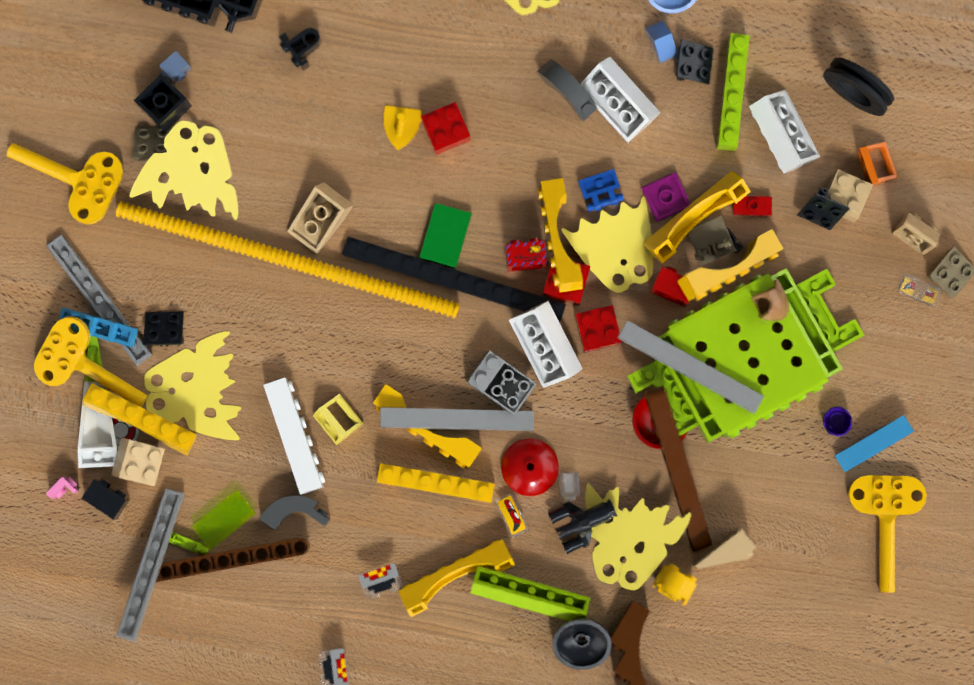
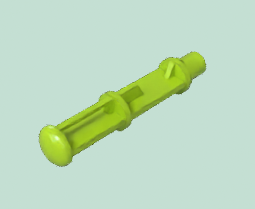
(188, 544)

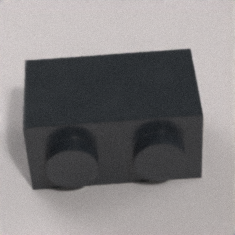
(105, 498)

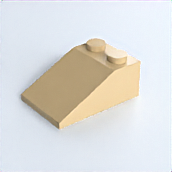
(320, 217)
(916, 233)
(732, 549)

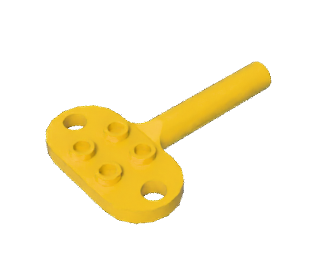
(92, 186)
(65, 353)
(887, 499)

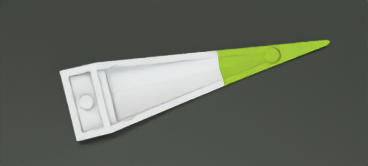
(96, 434)

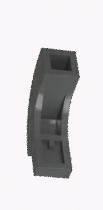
(568, 87)
(287, 505)

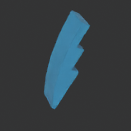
(103, 328)
(874, 443)

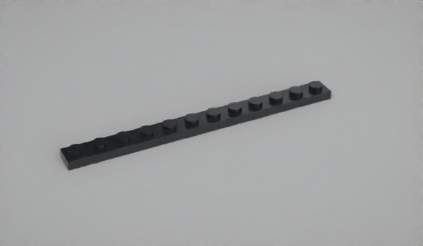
(446, 277)

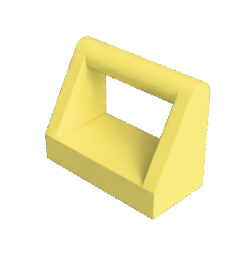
(331, 425)

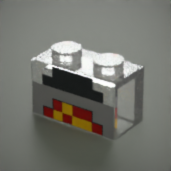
(380, 580)
(334, 667)

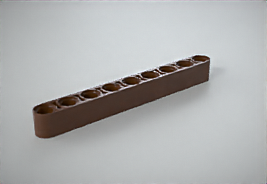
(677, 467)
(195, 562)

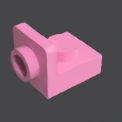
(59, 490)

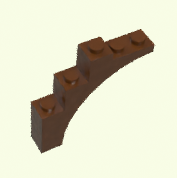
(627, 637)

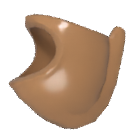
(772, 303)

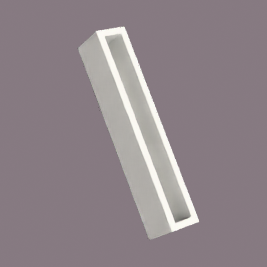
(293, 435)

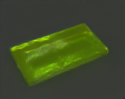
(223, 519)

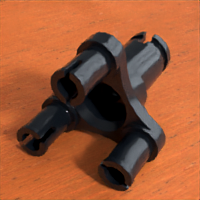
(581, 522)

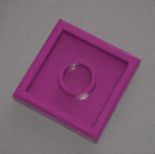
(665, 197)

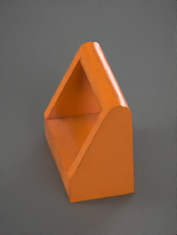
(868, 167)

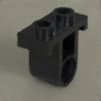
(299, 47)

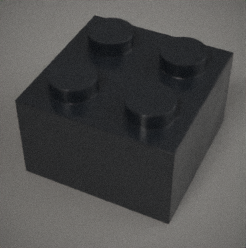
(162, 103)

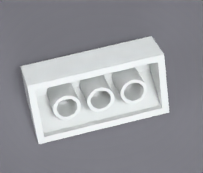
(619, 99)
(784, 131)
(545, 344)

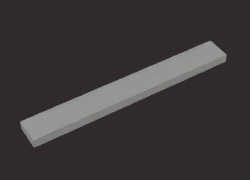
(94, 293)
(690, 367)
(456, 419)
(150, 565)

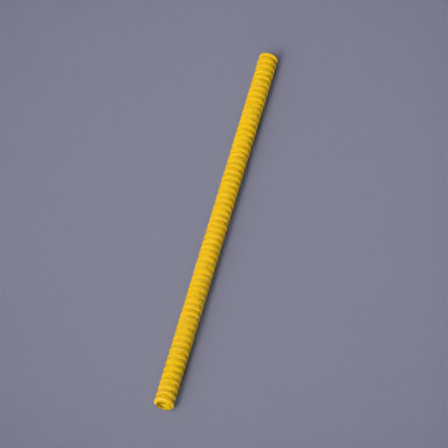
(287, 259)

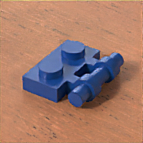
(600, 184)

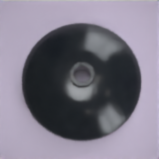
(581, 652)

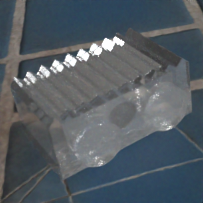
(569, 486)

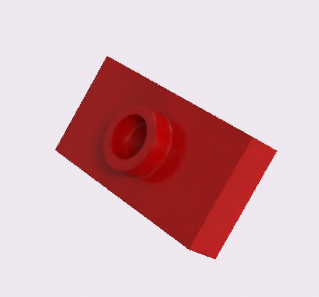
(753, 206)

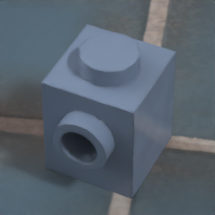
(174, 68)

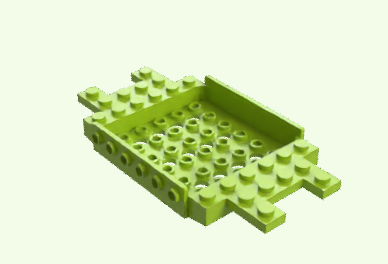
(807, 326)

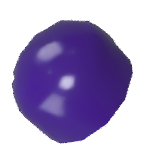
(837, 421)

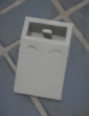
(501, 382)

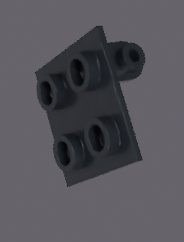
(694, 62)
(823, 210)
(163, 328)

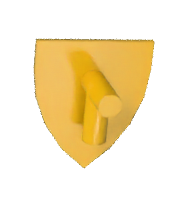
(401, 125)

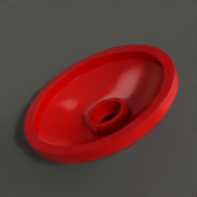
(644, 426)
(519, 477)

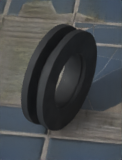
(858, 86)

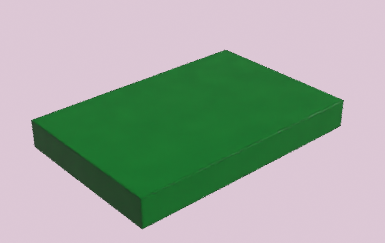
(445, 235)

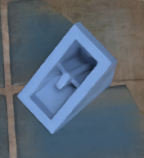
(662, 41)

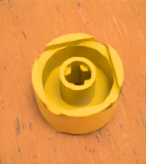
(675, 584)

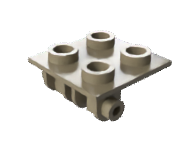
(148, 141)
(711, 241)
(952, 272)

